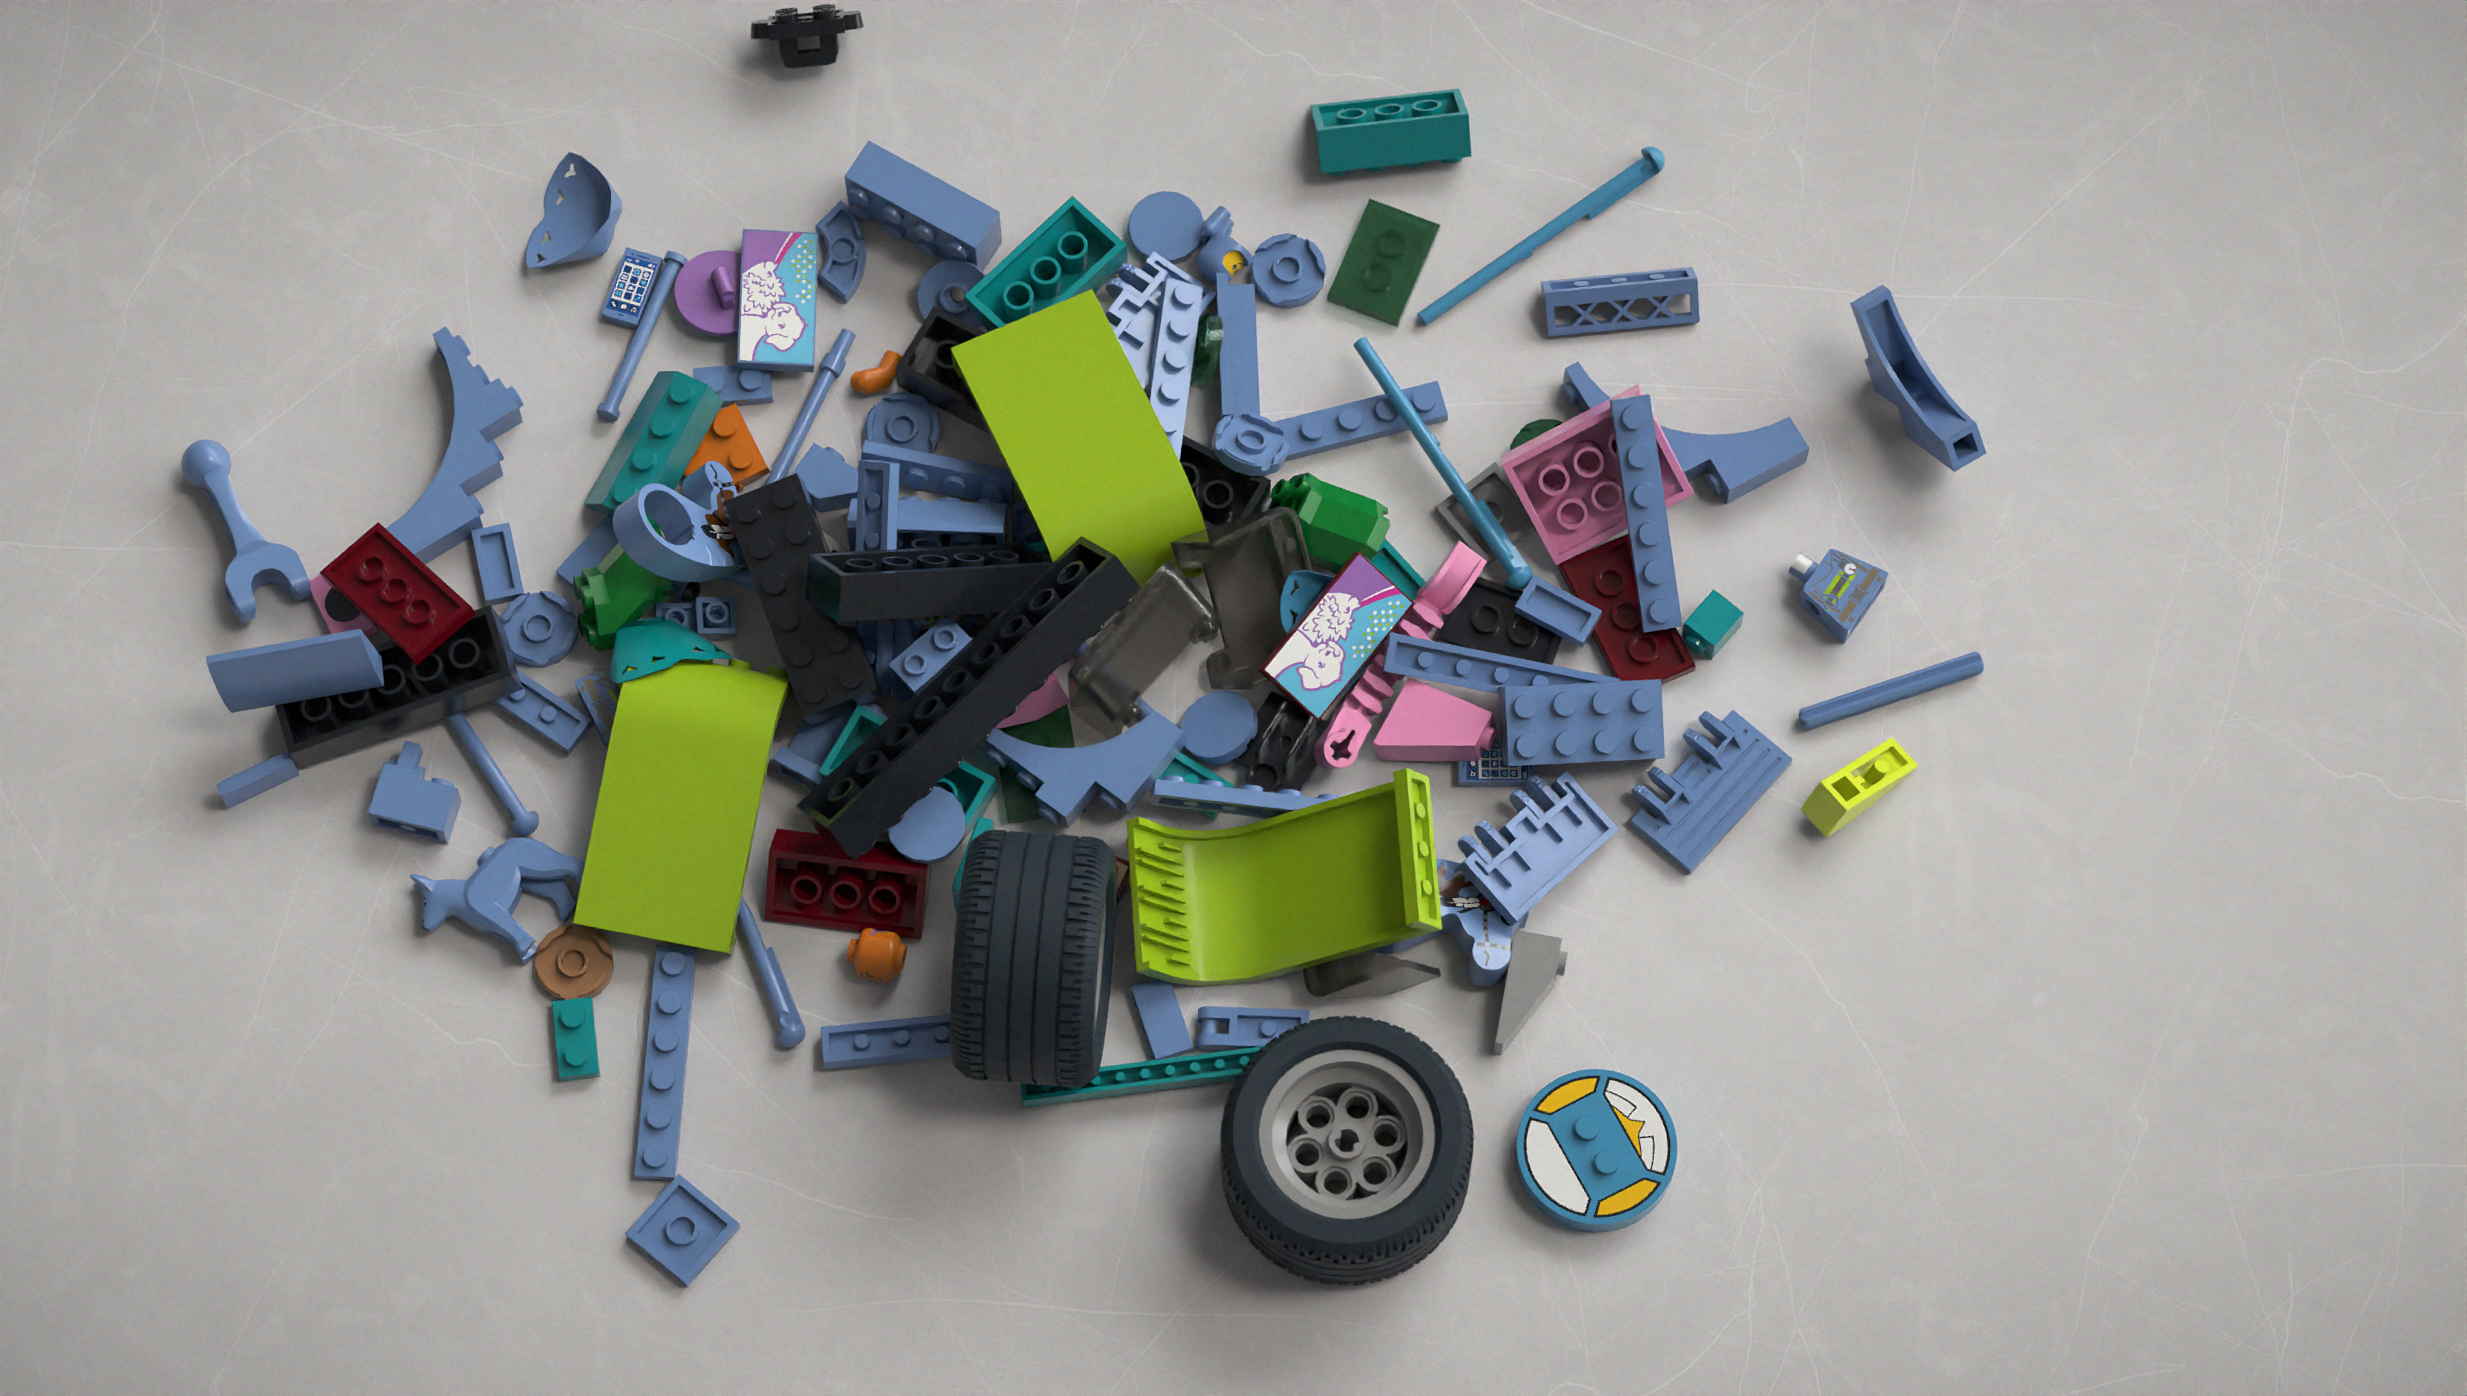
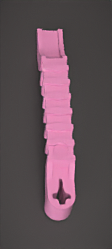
(1435, 598)

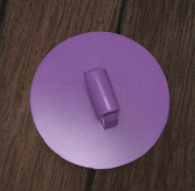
(710, 293)

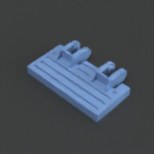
(1138, 307)
(1709, 796)
(1541, 846)

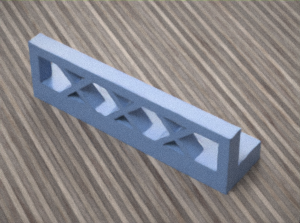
(1620, 287)
(1239, 348)

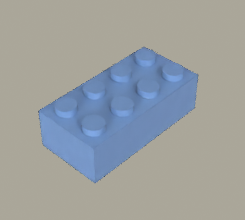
(921, 208)
(1581, 722)

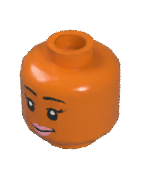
(877, 955)

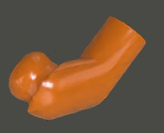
(878, 378)

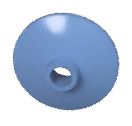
(937, 287)

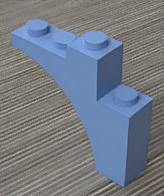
(1907, 382)
(1071, 777)

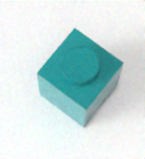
(1711, 625)

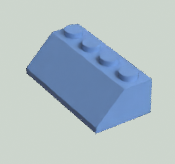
(942, 523)

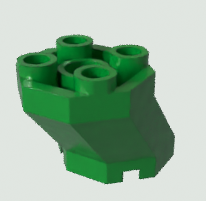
(1332, 519)
(616, 595)

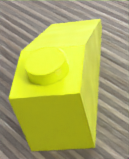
(1857, 786)

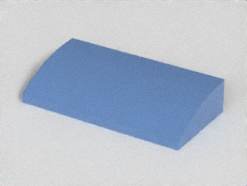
(296, 670)

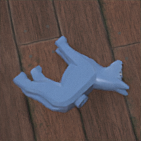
(496, 887)

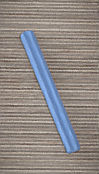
(1891, 690)

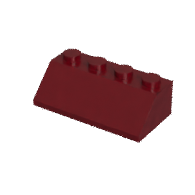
(826, 888)

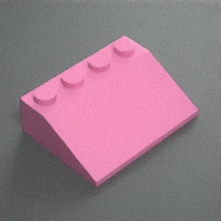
(1574, 480)

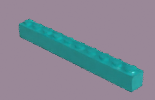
(1145, 1077)

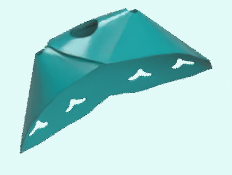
(657, 637)

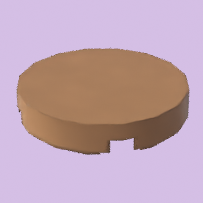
(574, 963)

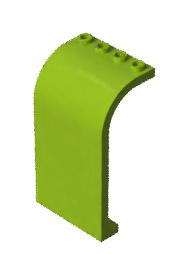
(1081, 436)
(681, 802)
(1285, 887)

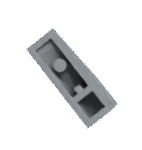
(1529, 980)

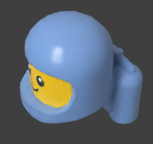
(1220, 250)

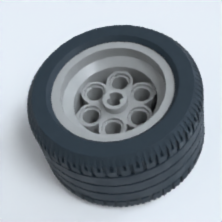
(1033, 958)
(1368, 1227)

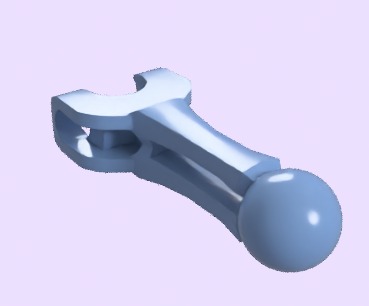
(255, 560)

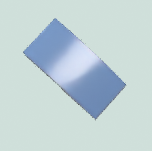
(708, 616)

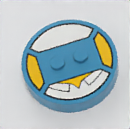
(1596, 1150)

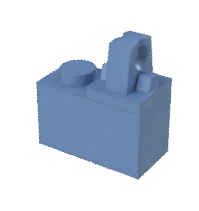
(412, 804)

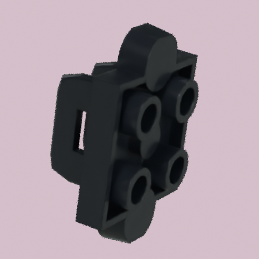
(821, 22)
(1282, 746)

